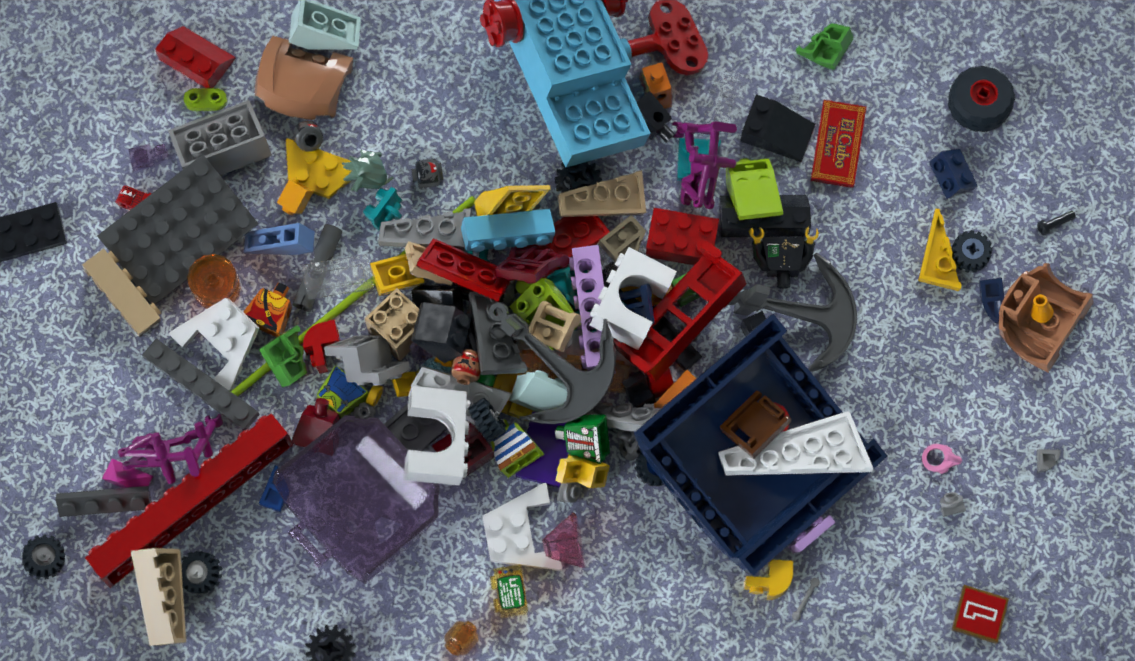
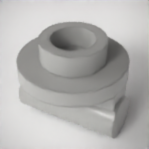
(569, 492)
(952, 504)

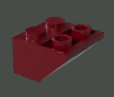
(478, 449)

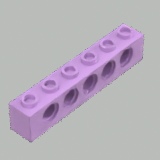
(587, 259)

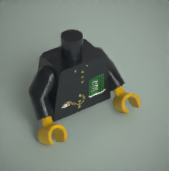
(783, 255)

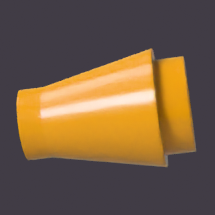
(1041, 309)

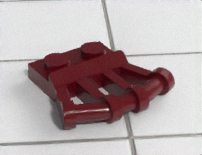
(530, 264)

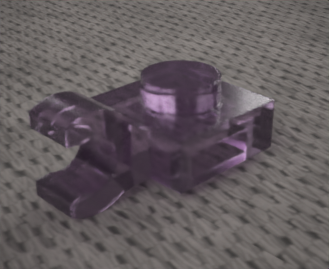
(144, 156)

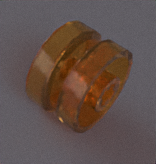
(213, 279)

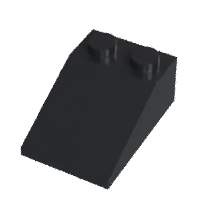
(777, 129)

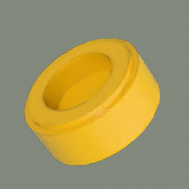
(374, 395)

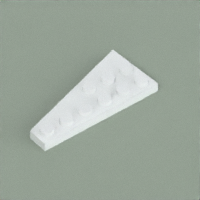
(817, 447)

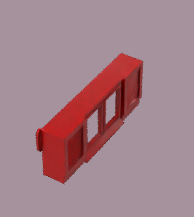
(710, 279)

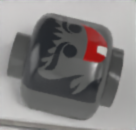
(308, 135)
(427, 173)

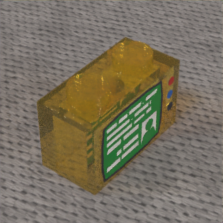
(510, 591)

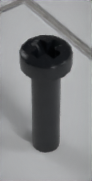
(1044, 227)

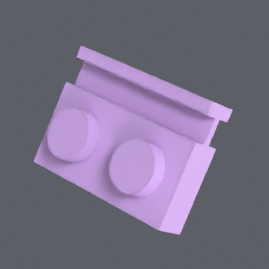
(806, 538)

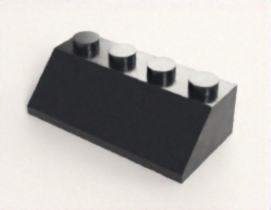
(792, 223)

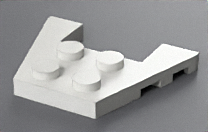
(227, 331)
(510, 533)

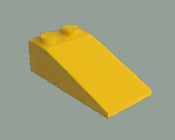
(510, 199)

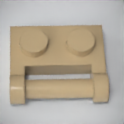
(550, 333)

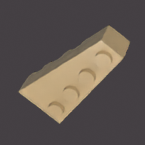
(121, 291)
(161, 594)

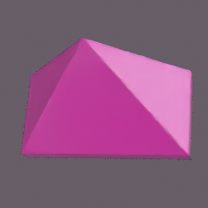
(125, 478)

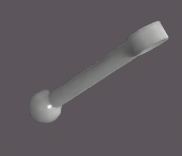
(814, 583)

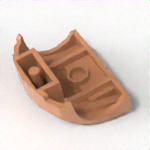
(300, 81)
(1033, 340)

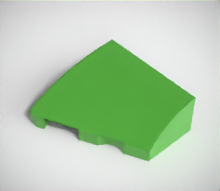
(828, 46)
(285, 357)

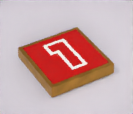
(980, 614)

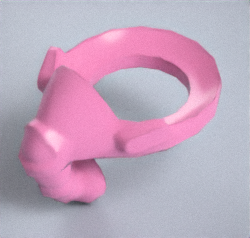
(950, 459)

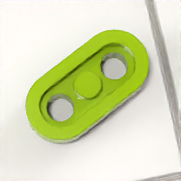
(204, 99)

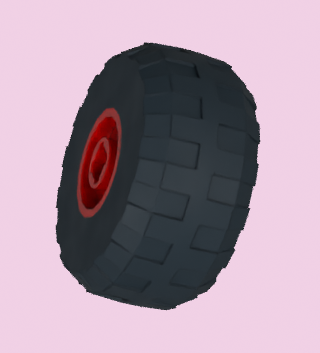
(981, 98)

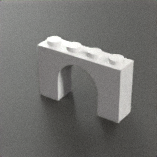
(633, 270)
(450, 409)

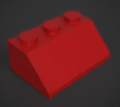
(194, 56)

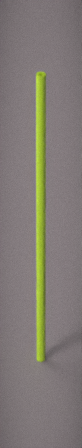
(333, 313)

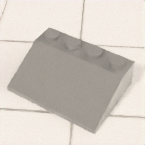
(225, 138)

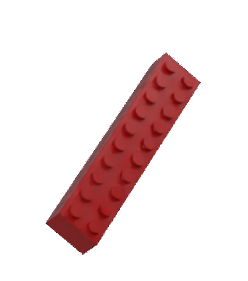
(190, 499)

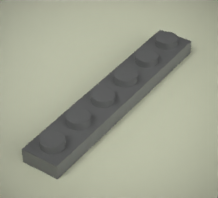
(200, 384)

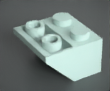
(538, 391)

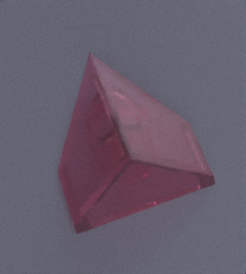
(565, 542)

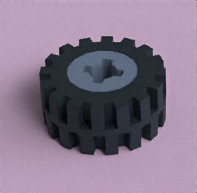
(964, 254)

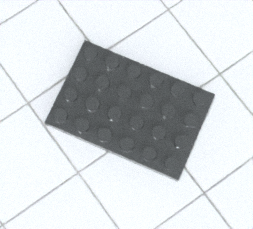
(175, 227)

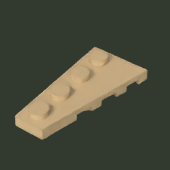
(606, 198)

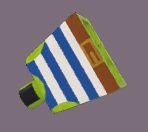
(514, 449)

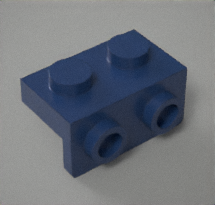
(952, 172)

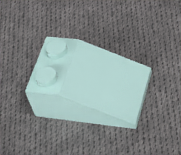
(323, 27)

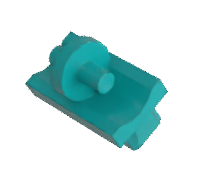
(387, 208)

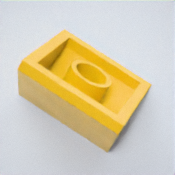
(393, 274)

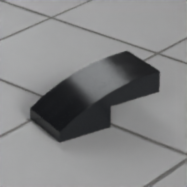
(638, 390)

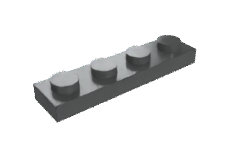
(103, 501)

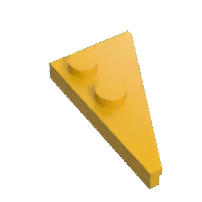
(938, 264)

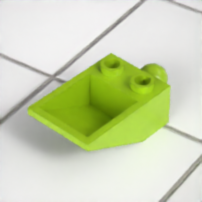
(753, 189)
(533, 295)

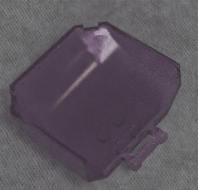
(355, 497)

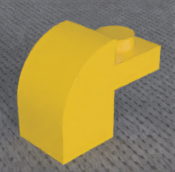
(582, 471)
(776, 584)

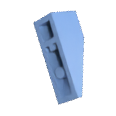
(280, 240)

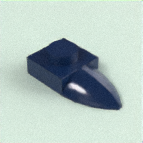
(992, 296)

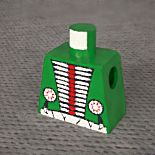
(586, 437)

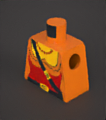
(654, 79)
(270, 310)

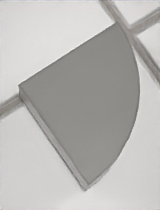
(1046, 459)

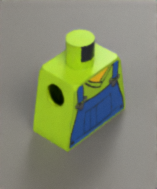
(342, 395)

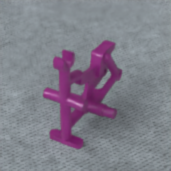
(704, 163)
(158, 451)

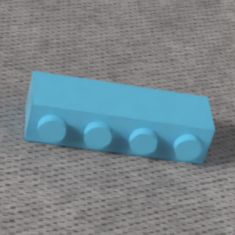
(507, 230)

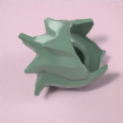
(367, 171)

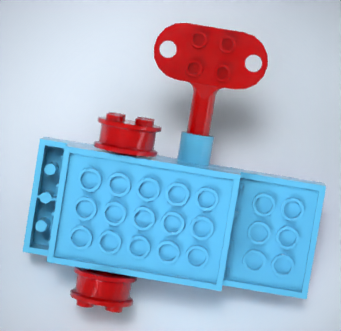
(581, 65)

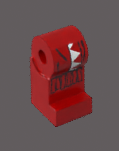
(130, 197)

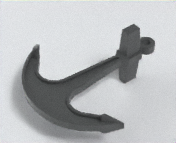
(836, 318)
(584, 388)

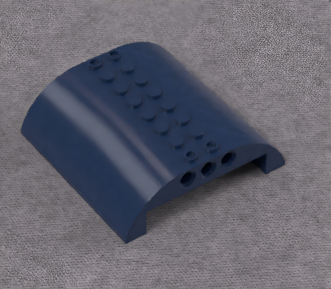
(745, 514)

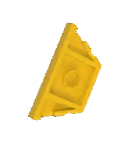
(316, 169)

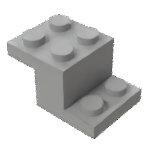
(367, 359)

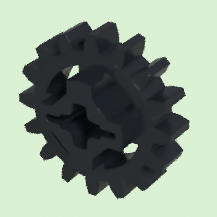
(572, 173)
(333, 636)

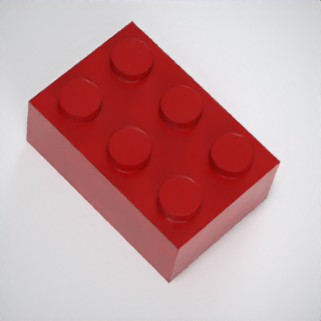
(679, 235)

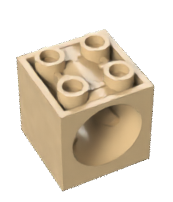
(395, 322)

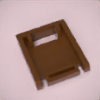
(759, 421)

